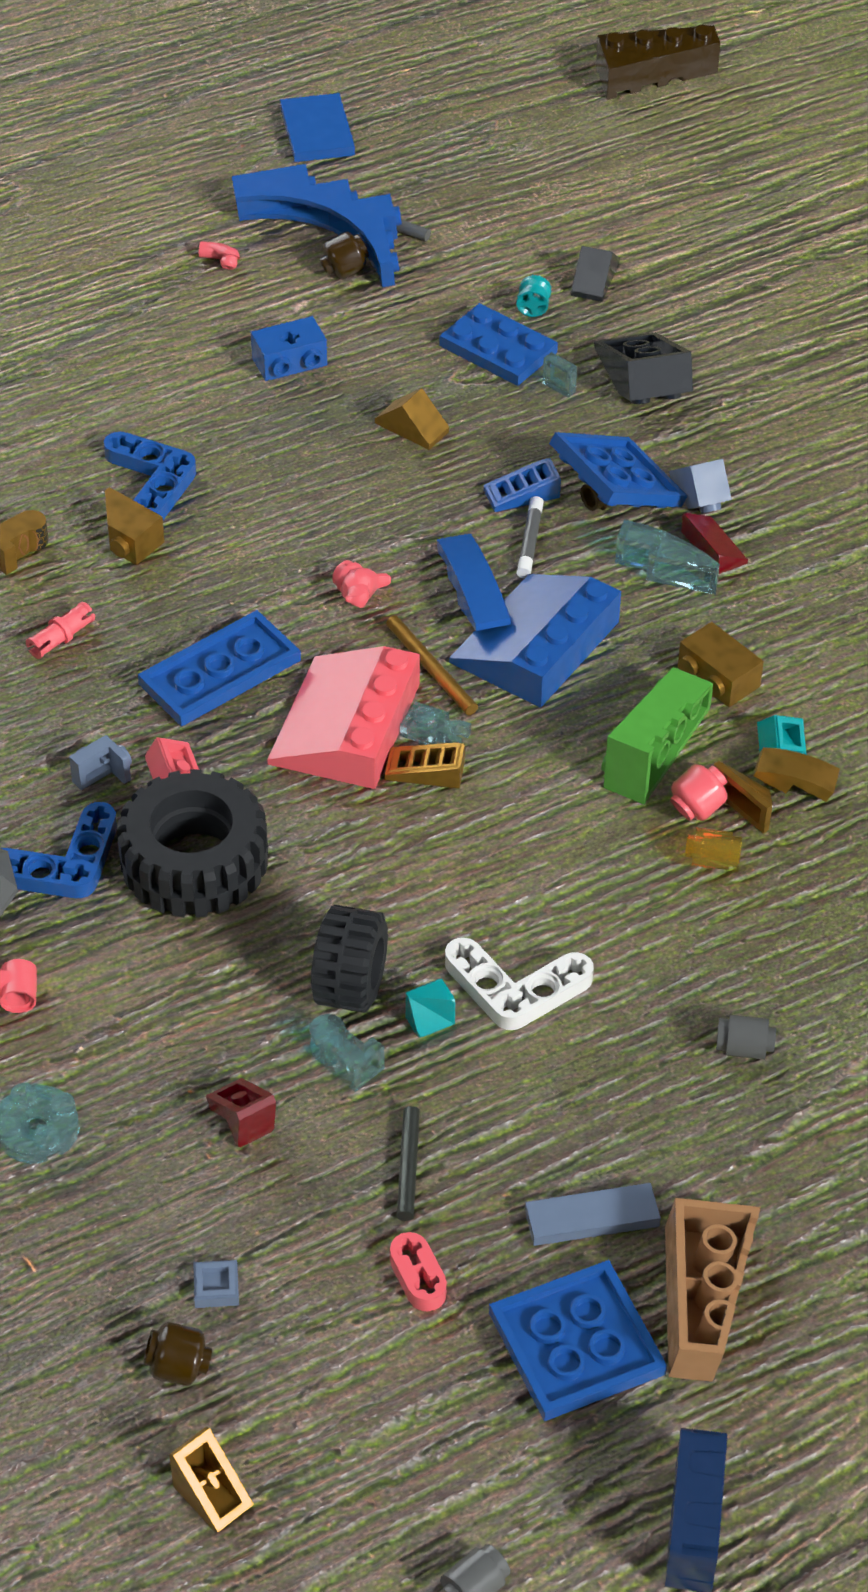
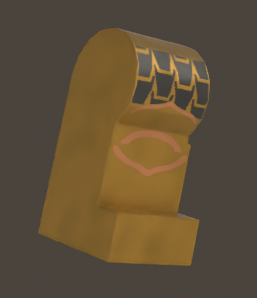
(21, 535)

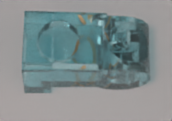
(344, 1053)

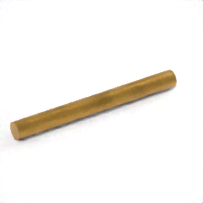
(432, 665)

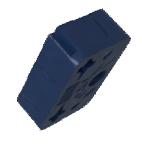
(696, 1510)

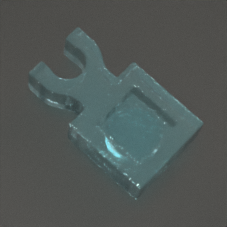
(429, 725)

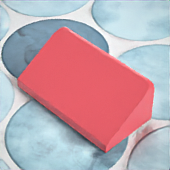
(169, 756)

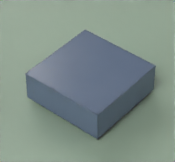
(216, 1284)

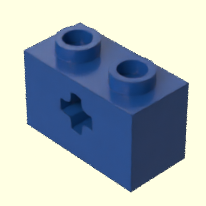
(289, 348)

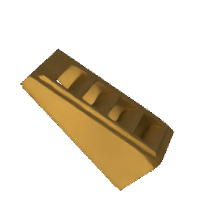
(446, 772)

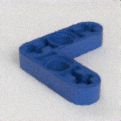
(128, 450)
(74, 863)

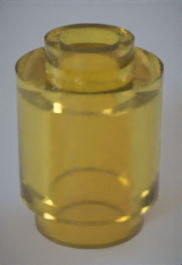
(714, 849)

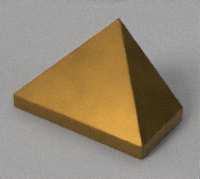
(747, 797)

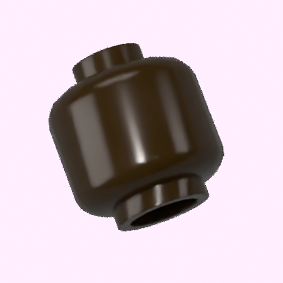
(344, 255)
(177, 1353)

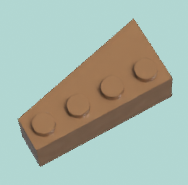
(704, 1273)

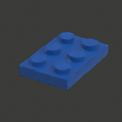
(497, 344)

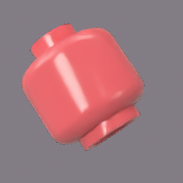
(699, 792)

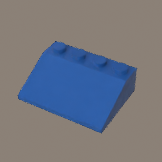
(550, 634)

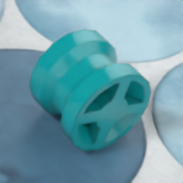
(527, 301)

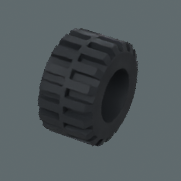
(349, 958)

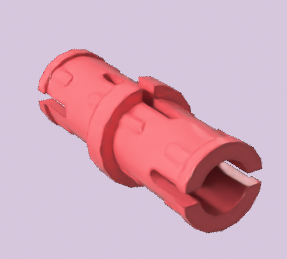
(60, 630)

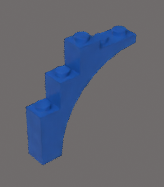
(330, 205)

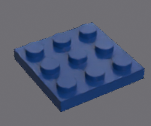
(617, 470)
(577, 1340)

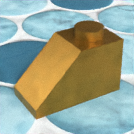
(132, 527)

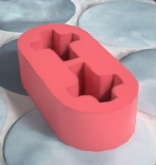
(410, 1275)

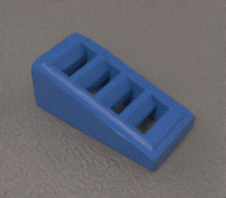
(533, 480)

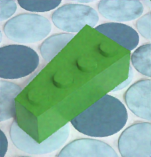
(655, 734)

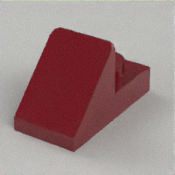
(246, 1108)

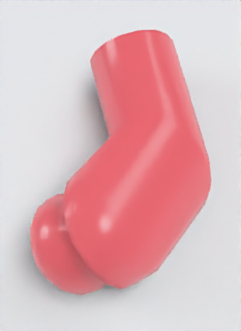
(227, 254)

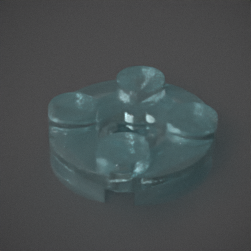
(31, 1103)

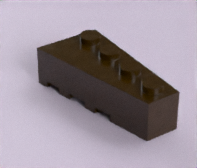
(655, 57)

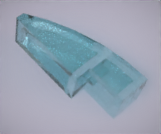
(666, 558)

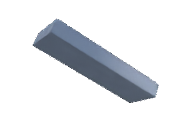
(592, 1214)

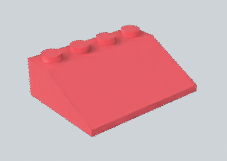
(348, 715)

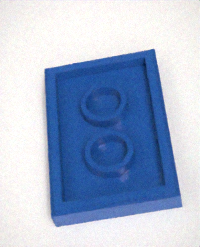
(317, 127)

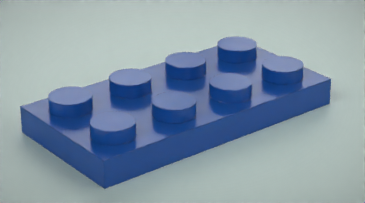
(219, 667)

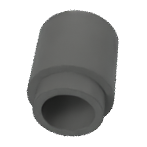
(745, 1036)
(477, 1572)

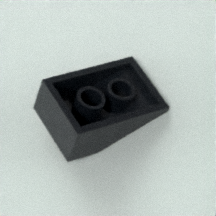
(646, 366)

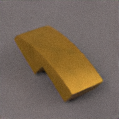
(788, 768)

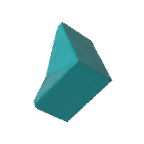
(782, 733)
(430, 1008)

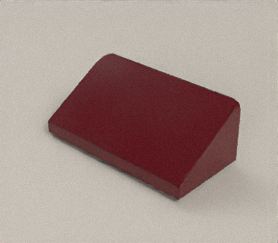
(710, 538)

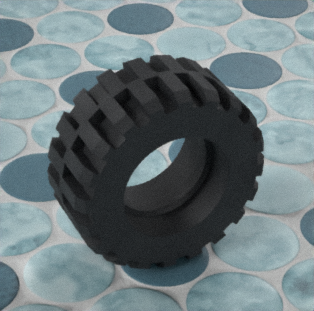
(196, 880)

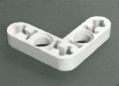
(510, 994)

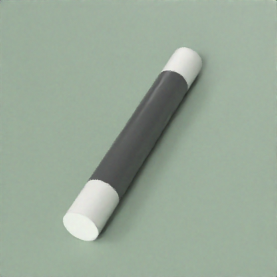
(530, 536)

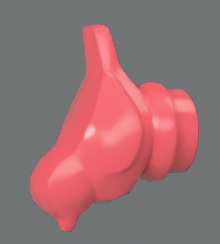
(358, 583)

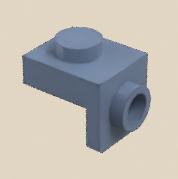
(99, 760)

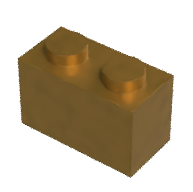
(723, 661)

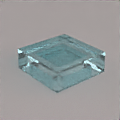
(559, 374)

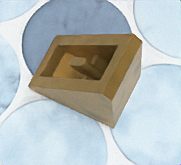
(414, 419)
(208, 1480)

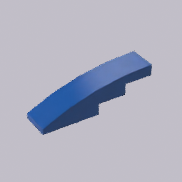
(474, 582)

